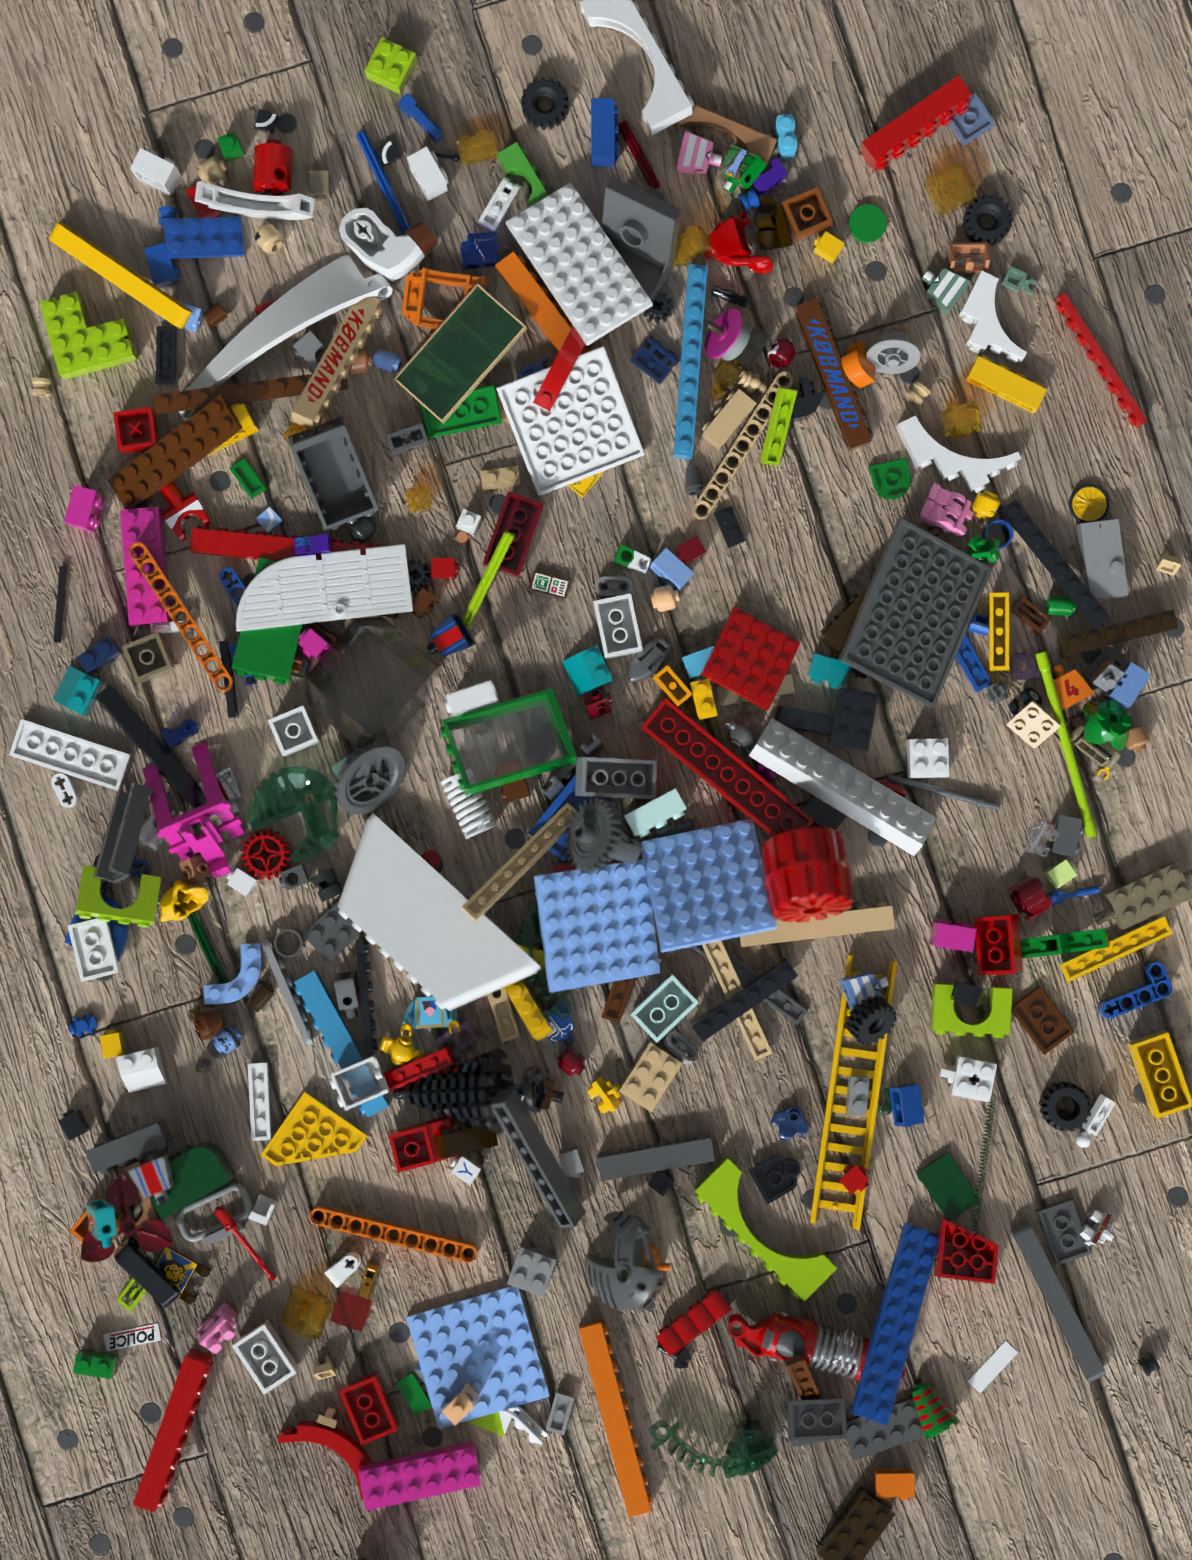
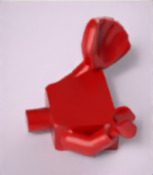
(731, 246)

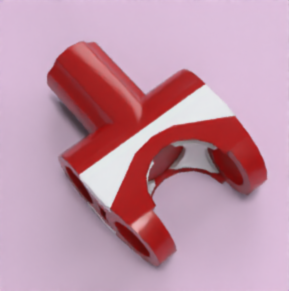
(182, 509)

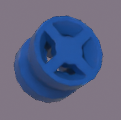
(748, 200)
(166, 212)

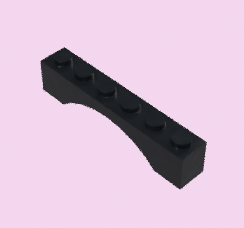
(740, 1003)

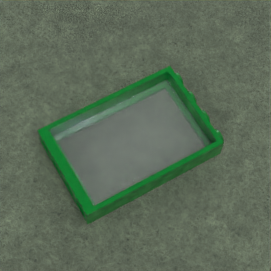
(508, 742)

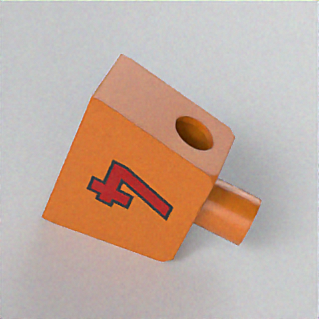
(1070, 686)

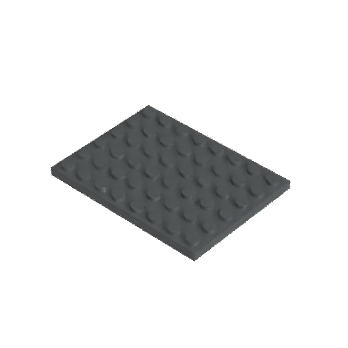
(915, 613)

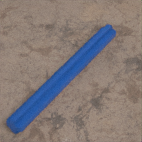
(383, 181)

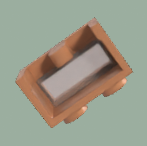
(968, 257)

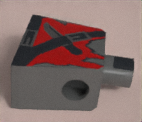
(347, 986)

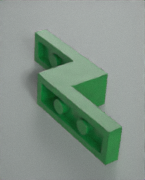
(1064, 943)

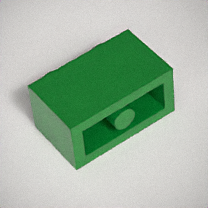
(96, 1364)

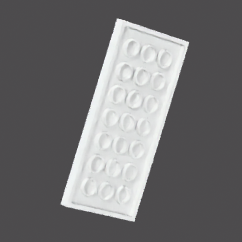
(579, 264)

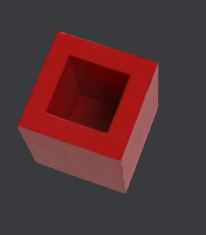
(444, 568)

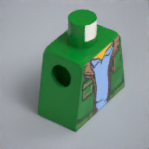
(741, 168)

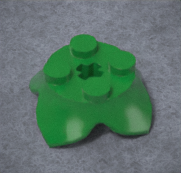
(1107, 723)

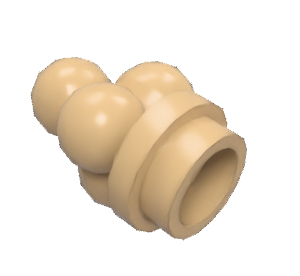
(751, 381)

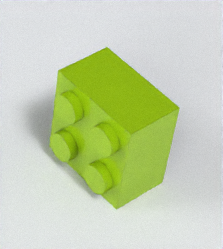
(391, 65)

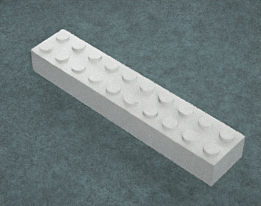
(843, 787)

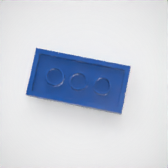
(203, 237)

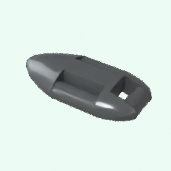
(649, 660)

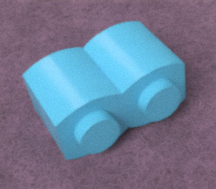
(785, 135)

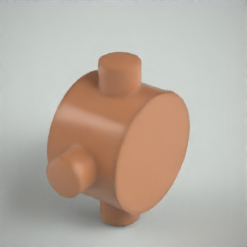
(462, 537)

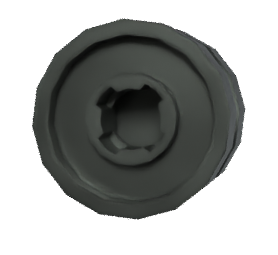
(330, 891)

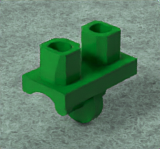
(982, 549)

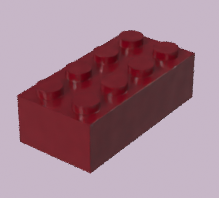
(522, 519)

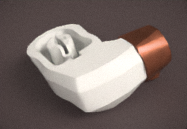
(381, 248)

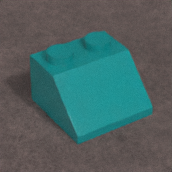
(587, 670)
(78, 691)

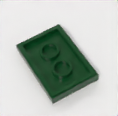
(947, 1186)

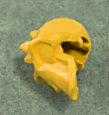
(182, 901)

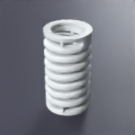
(468, 808)

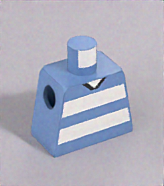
(861, 987)

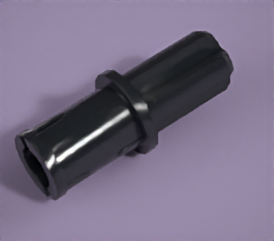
(676, 828)

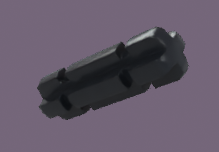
(730, 296)

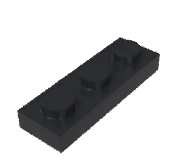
(166, 355)

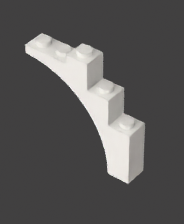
(974, 471)

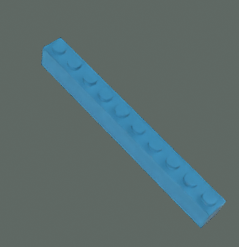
(690, 362)

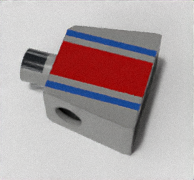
(153, 1178)

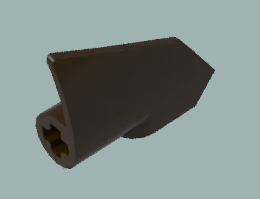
(772, 225)

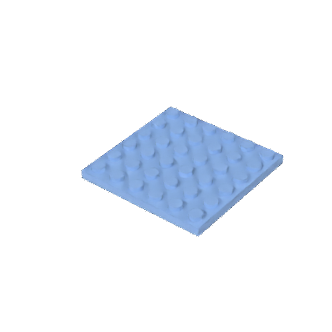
(707, 885)
(596, 925)
(479, 1343)

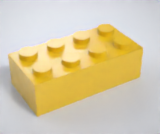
(1160, 1074)

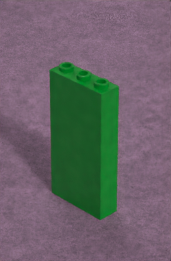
(267, 651)

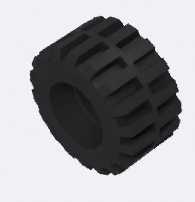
(1080, 1111)

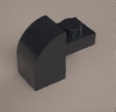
(808, 403)
(967, 994)

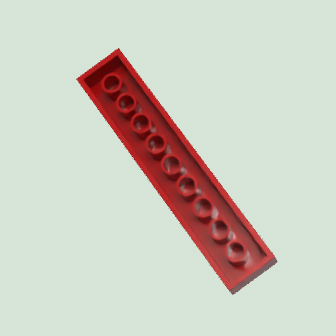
(723, 771)

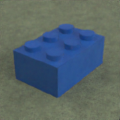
(604, 132)

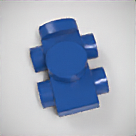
(79, 1026)

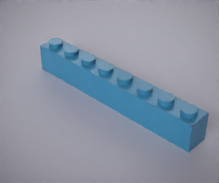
(334, 1030)

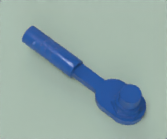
(1058, 896)

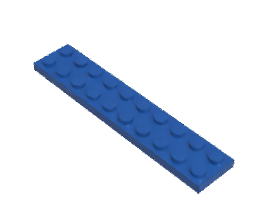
(895, 1324)

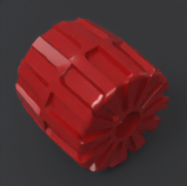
(807, 874)

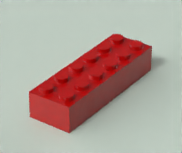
(916, 124)

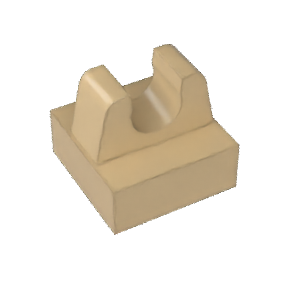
(1169, 564)
(325, 1370)
(328, 1418)

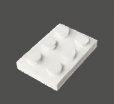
(93, 949)

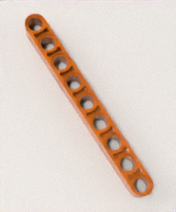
(178, 608)
(384, 1236)

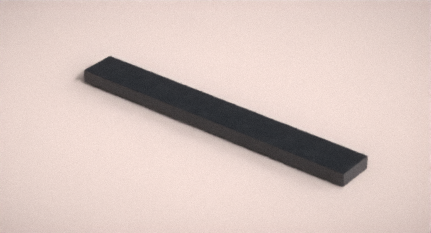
(151, 747)

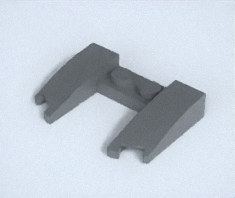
(554, 785)

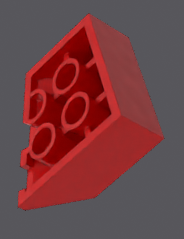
(965, 1255)

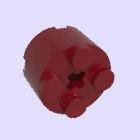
(1030, 897)

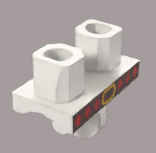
(1100, 1230)

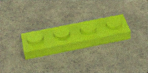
(778, 426)

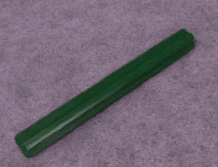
(207, 948)

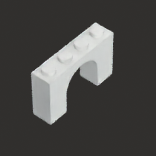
(471, 699)

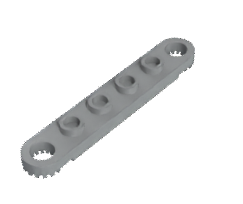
(285, 984)

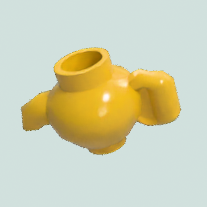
(400, 1049)

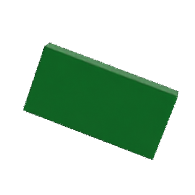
(248, 478)
(413, 1393)

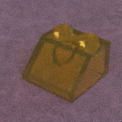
(306, 1313)

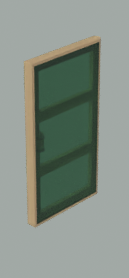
(460, 353)

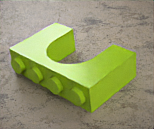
(91, 904)
(995, 1022)

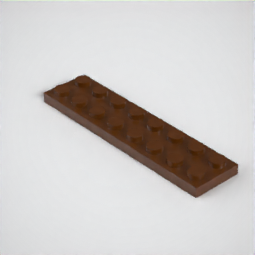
(175, 453)

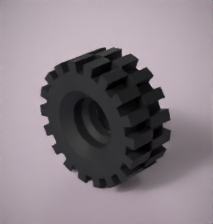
(547, 89)
(991, 206)
(871, 1020)

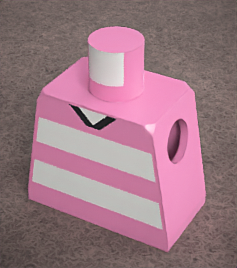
(696, 155)

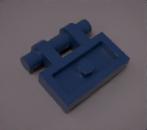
(652, 365)

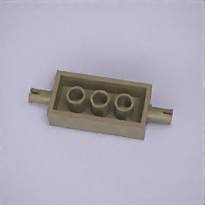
(1146, 896)

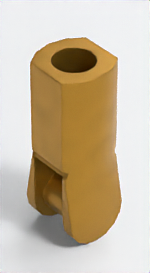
(717, 392)
(367, 1281)

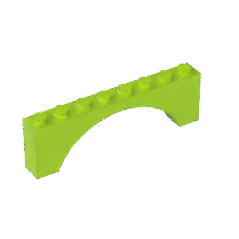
(800, 1272)

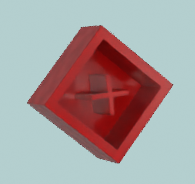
(136, 429)

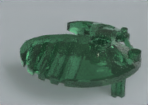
(285, 796)

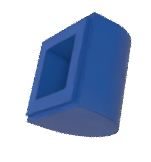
(979, 624)

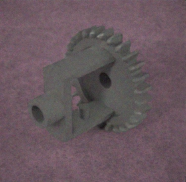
(597, 837)

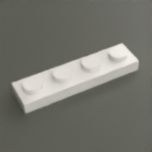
(259, 1101)

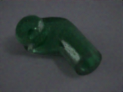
(886, 1108)

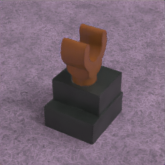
(300, 667)

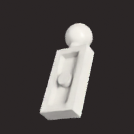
(1099, 1114)

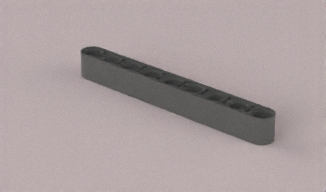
(1058, 1301)

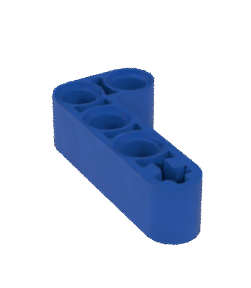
(1134, 994)

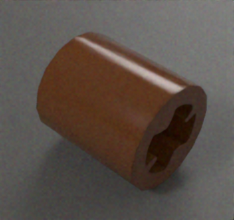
(215, 315)

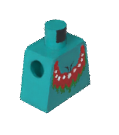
(102, 1221)

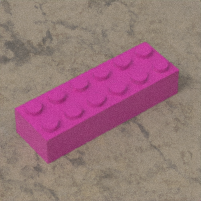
(146, 527)
(419, 1476)

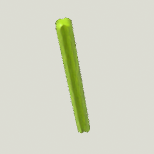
(487, 578)

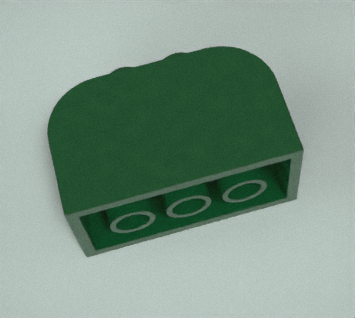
(194, 1175)

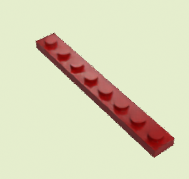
(1103, 365)

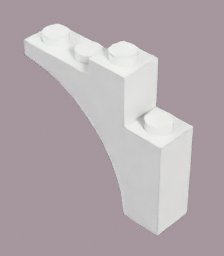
(987, 332)

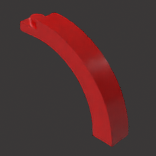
(560, 370)
(329, 1437)

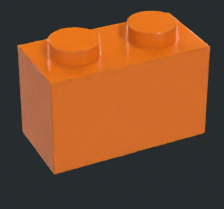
(894, 1483)

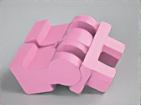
(946, 510)
(217, 1328)

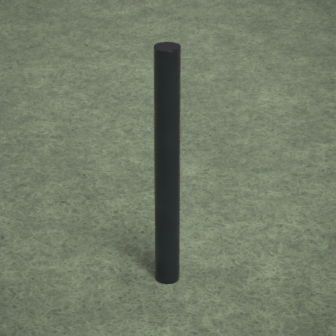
(60, 604)

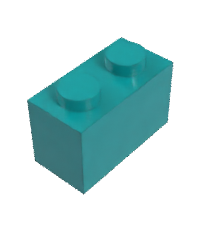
(828, 670)

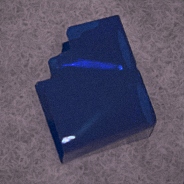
(480, 250)

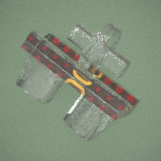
(1039, 836)

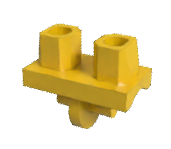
(607, 1092)

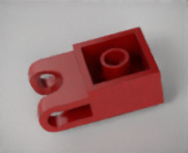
(423, 1137)

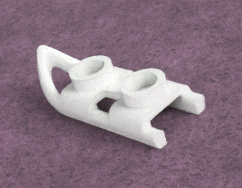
(520, 1422)

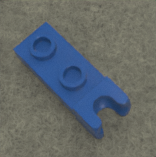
(410, 108)

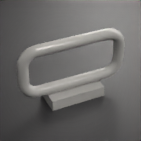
(217, 1231)

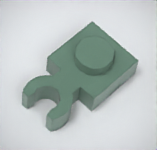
(1017, 279)

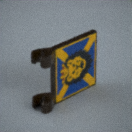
(180, 1271)

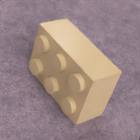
(650, 1076)

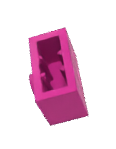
(313, 644)

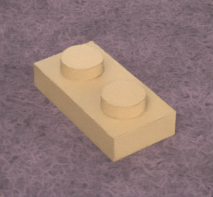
(500, 478)

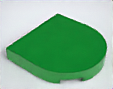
(891, 478)

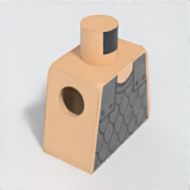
(459, 1404)

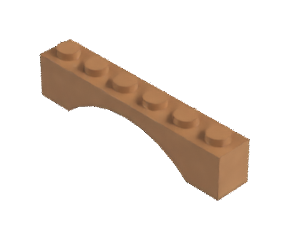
(746, 136)

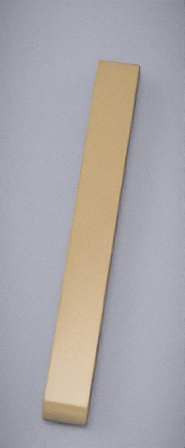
(736, 453)

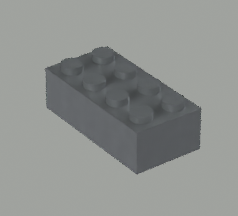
(130, 1145)

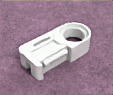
(165, 628)

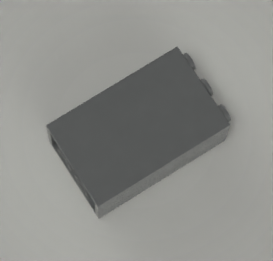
(333, 473)

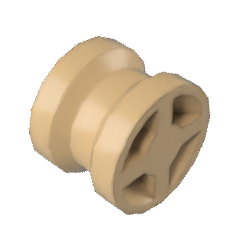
(41, 387)
(917, 393)

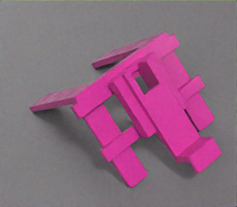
(204, 842)

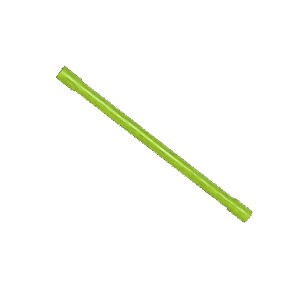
(1045, 668)

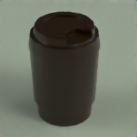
(260, 996)

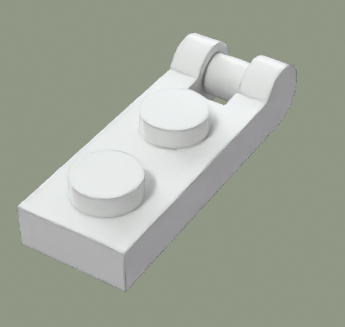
(499, 204)

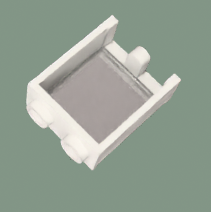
(359, 1083)

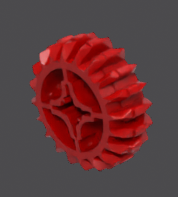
(265, 845)

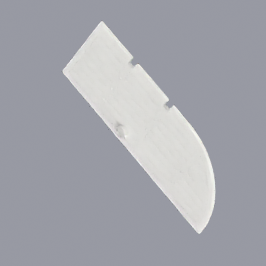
(327, 589)

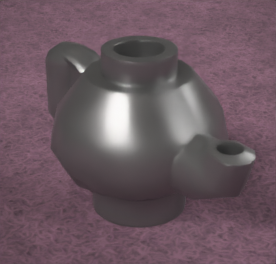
(741, 735)

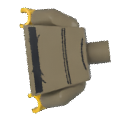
(1102, 754)

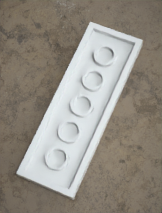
(70, 755)

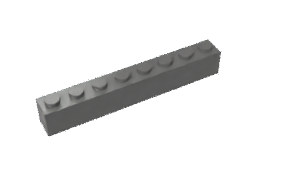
(537, 1158)

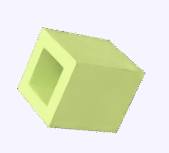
(1061, 873)

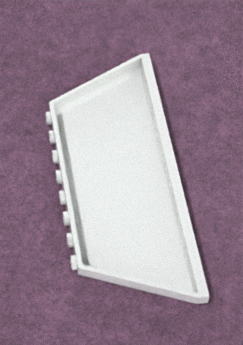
(421, 923)

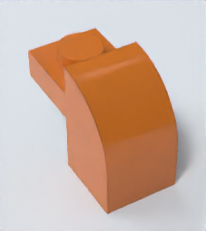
(856, 366)

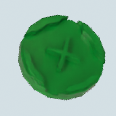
(867, 223)

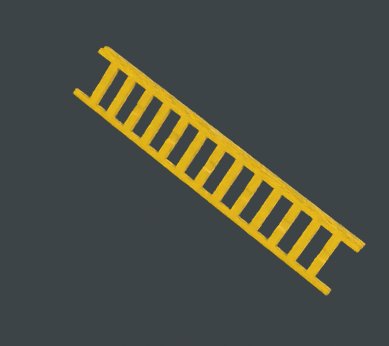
(873, 1094)

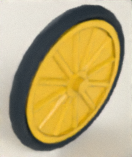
(1089, 503)

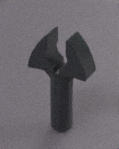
(683, 1353)

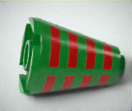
(932, 1411)

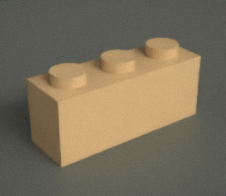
(728, 419)

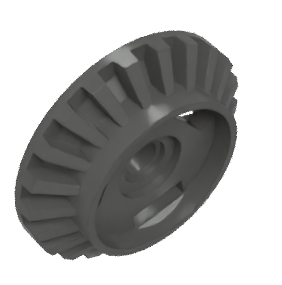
(363, 797)

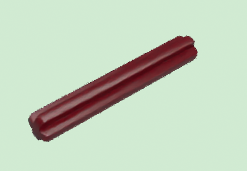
(639, 155)

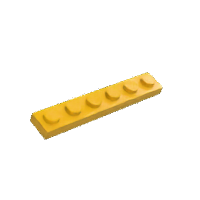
(1118, 948)

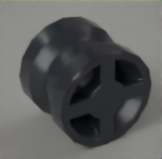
(1148, 1364)

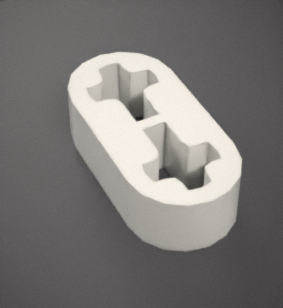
(69, 788)

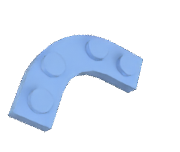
(242, 983)

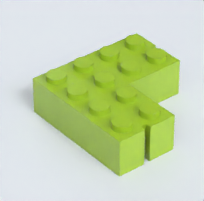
(78, 346)

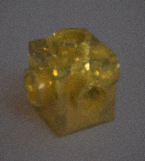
(422, 505)

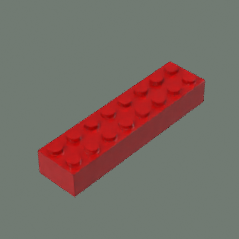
(172, 1431)

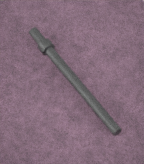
(979, 801)

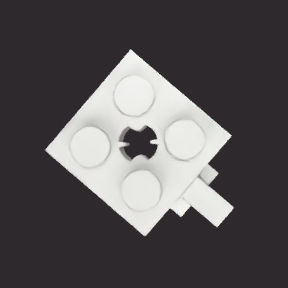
(959, 1078)

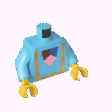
(426, 1014)

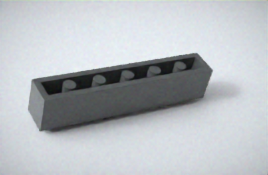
(656, 1157)

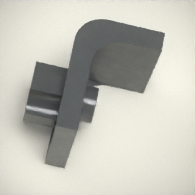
(642, 232)

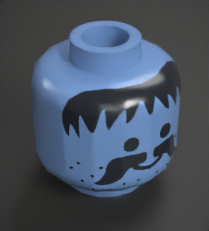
(227, 1039)

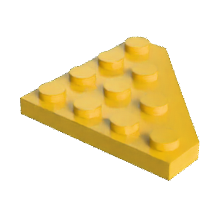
(312, 1133)

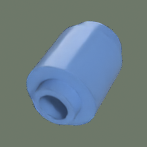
(387, 360)

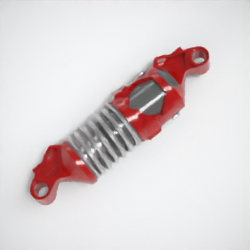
(787, 1336)

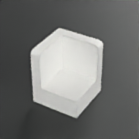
(263, 1210)

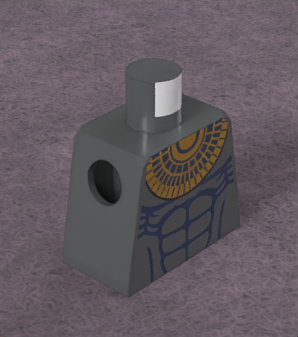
(1107, 669)

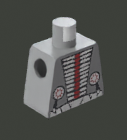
(229, 787)
(148, 833)

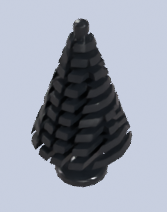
(469, 1088)

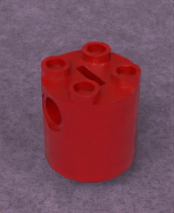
(272, 167)

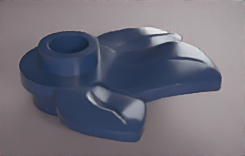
(790, 1126)

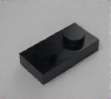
(729, 527)

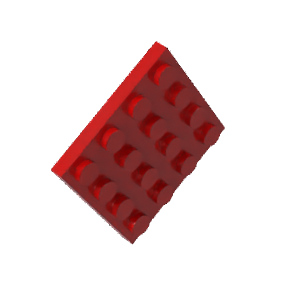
(750, 658)

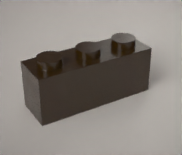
(464, 1141)

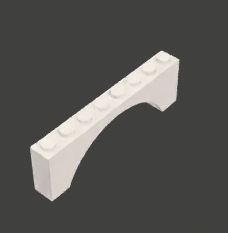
(668, 101)

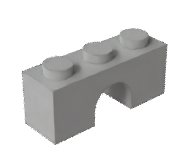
(308, 349)

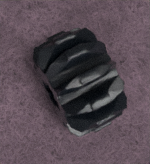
(665, 308)
(422, 571)

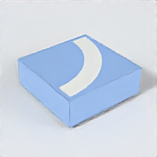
(269, 520)

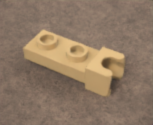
(504, 1016)

